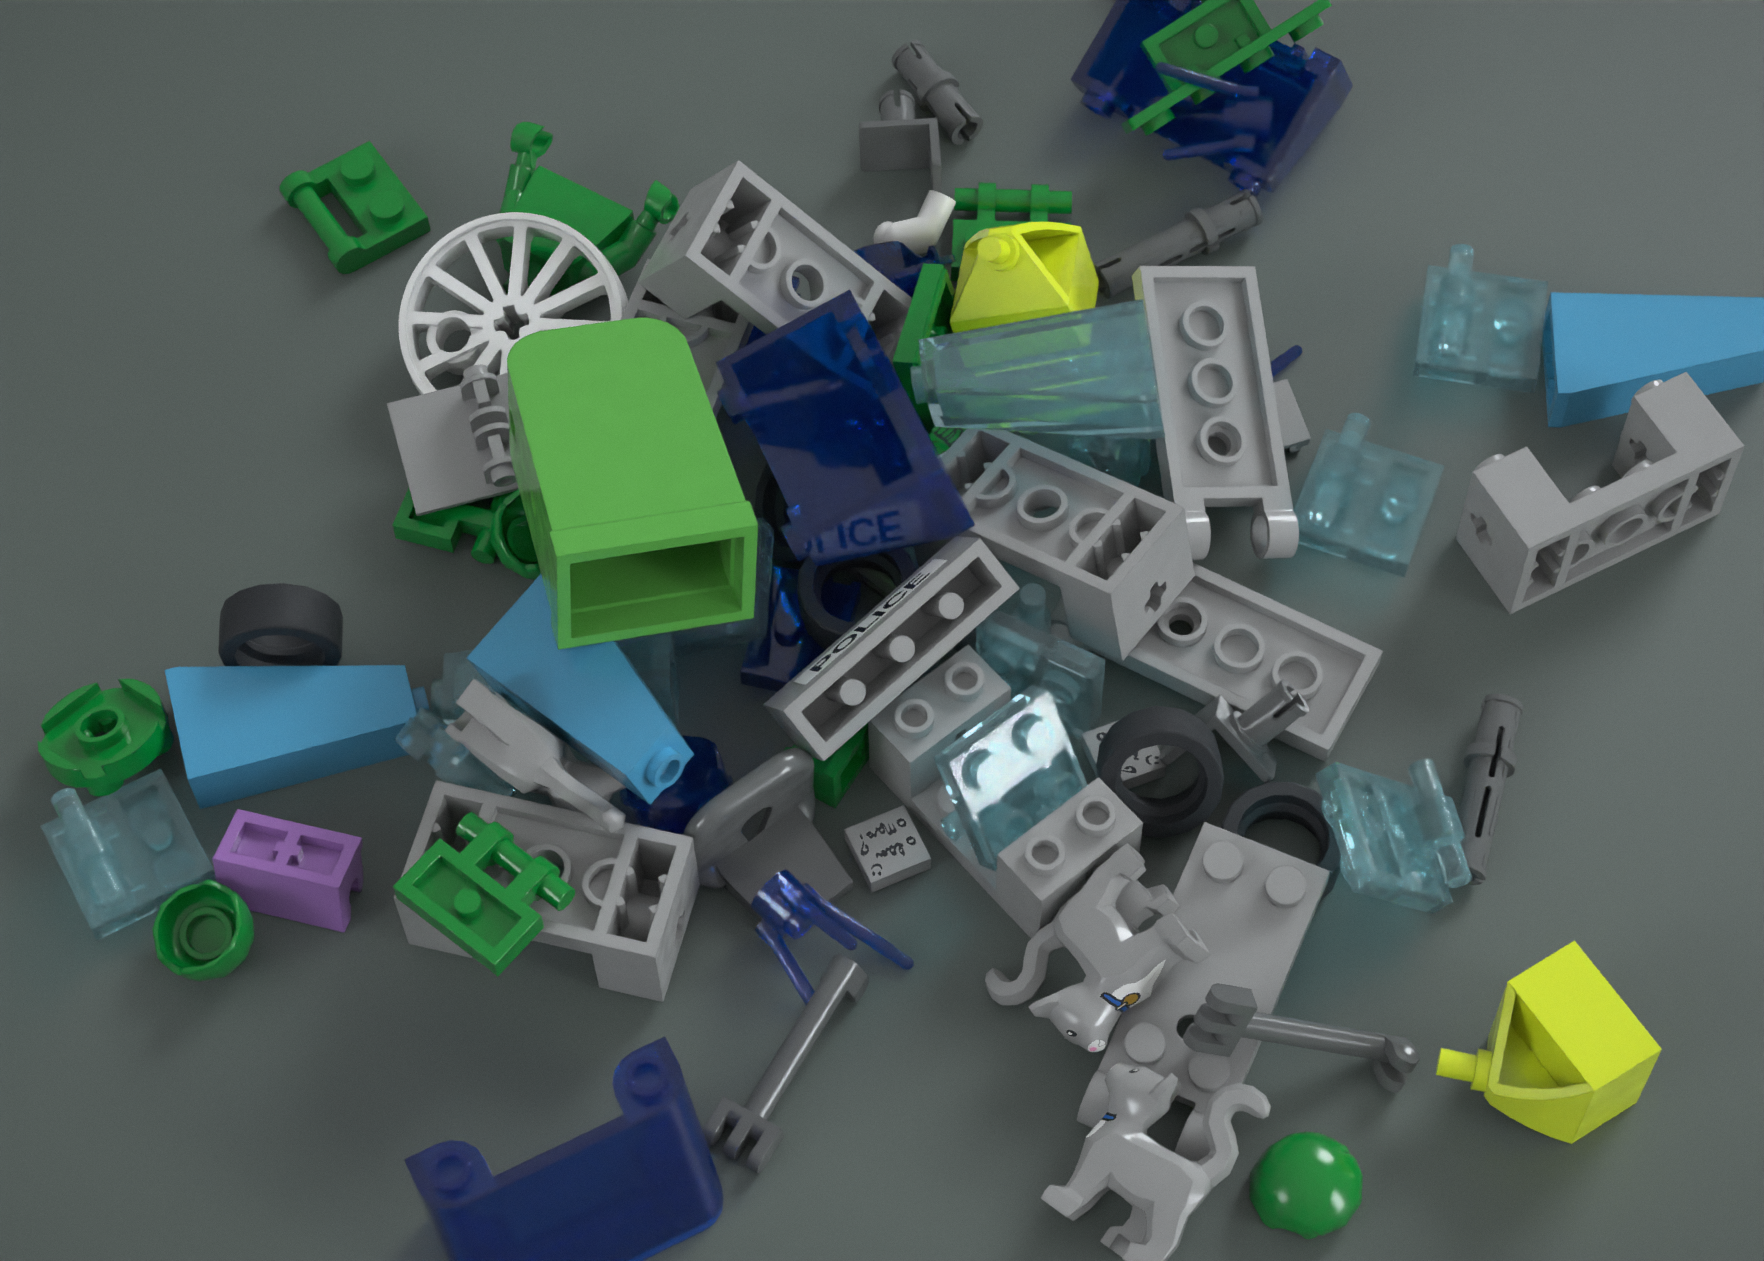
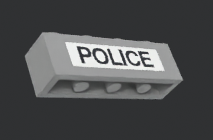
(891, 646)

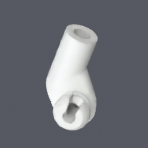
(922, 230)

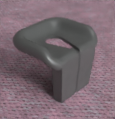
(782, 841)

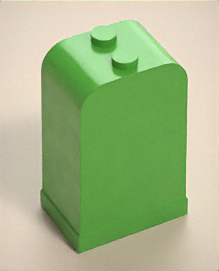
(627, 483)

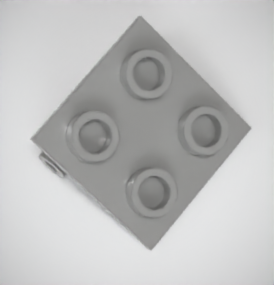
(456, 442)

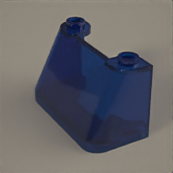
(1304, 92)
(841, 438)
(594, 1198)

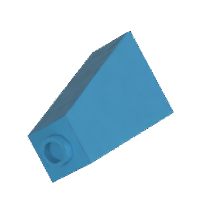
(1614, 344)
(582, 696)
(285, 724)

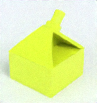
(1023, 275)
(1559, 1050)

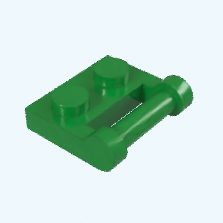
(369, 196)

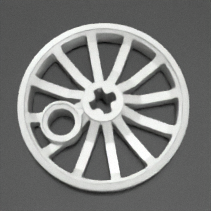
(491, 329)

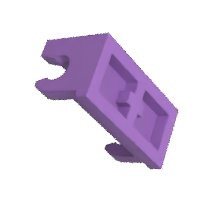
(290, 869)

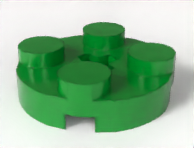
(134, 728)

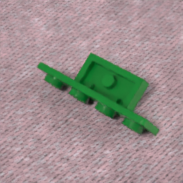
(1211, 43)

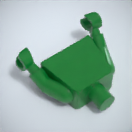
(591, 214)

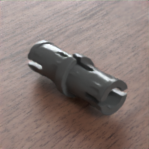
(937, 92)

